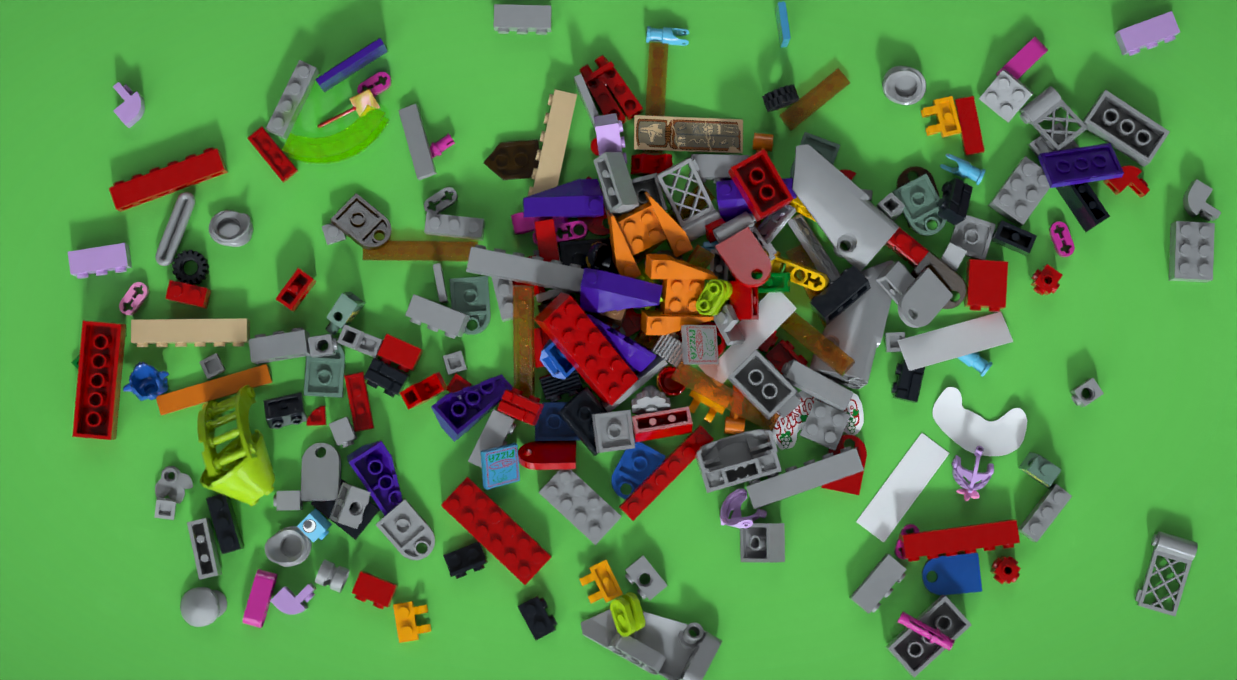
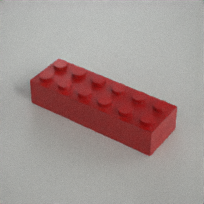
(586, 348)
(99, 380)
(496, 531)

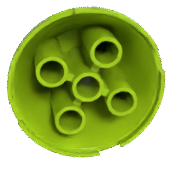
(243, 478)

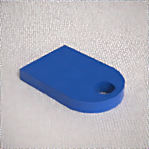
(635, 467)
(954, 574)

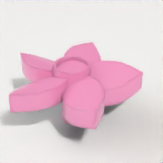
(967, 496)

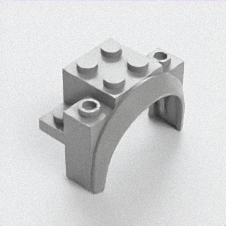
(738, 459)

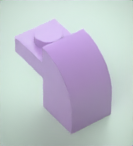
(133, 106)
(291, 604)

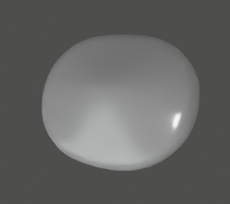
(904, 85)
(231, 228)
(288, 547)
(202, 606)

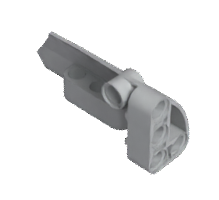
(840, 208)
(858, 332)
(658, 647)

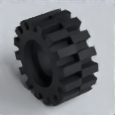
(780, 97)
(201, 272)

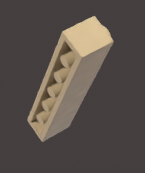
(553, 141)
(190, 332)

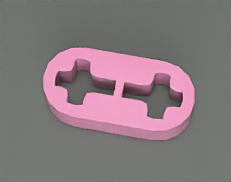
(129, 296)

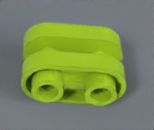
(714, 297)
(627, 614)

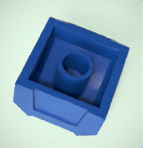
(555, 361)

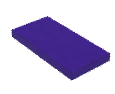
(351, 65)
(1080, 165)

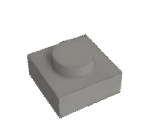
(333, 234)
(727, 318)
(891, 341)
(454, 362)
(212, 366)
(165, 508)

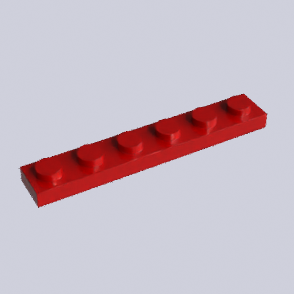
(665, 473)

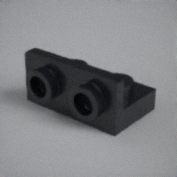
(285, 410)
(465, 559)
(537, 618)

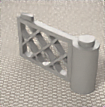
(695, 223)
(1172, 548)

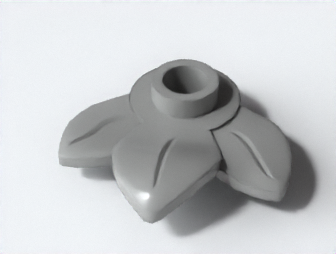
(173, 487)

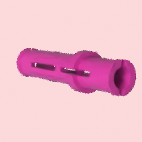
(946, 641)

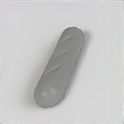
(175, 229)

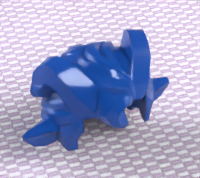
(147, 382)

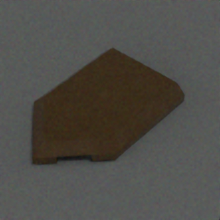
(514, 159)

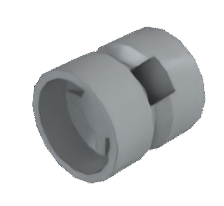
(332, 576)

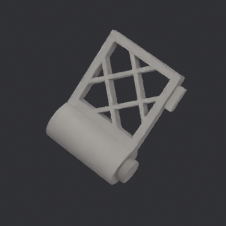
(1040, 110)
(739, 223)

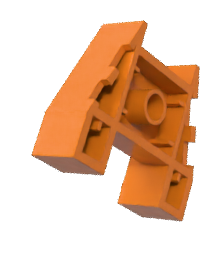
(641, 230)
(680, 292)

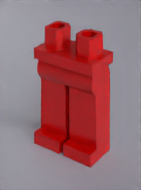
(608, 77)

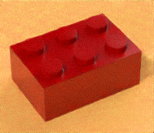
(760, 185)

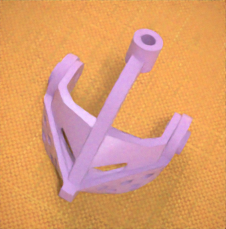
(972, 476)
(733, 502)

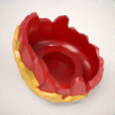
(668, 385)

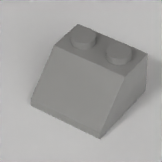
(763, 543)

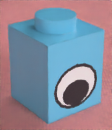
(315, 526)

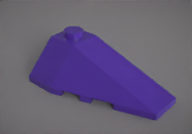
(571, 199)
(731, 201)
(609, 292)
(633, 353)
(463, 409)
(377, 473)

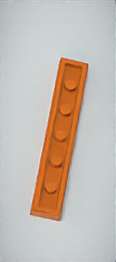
(213, 389)

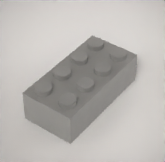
(1125, 128)
(580, 504)
(916, 651)

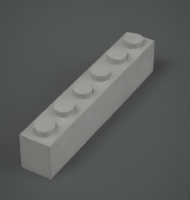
(524, 269)
(805, 478)

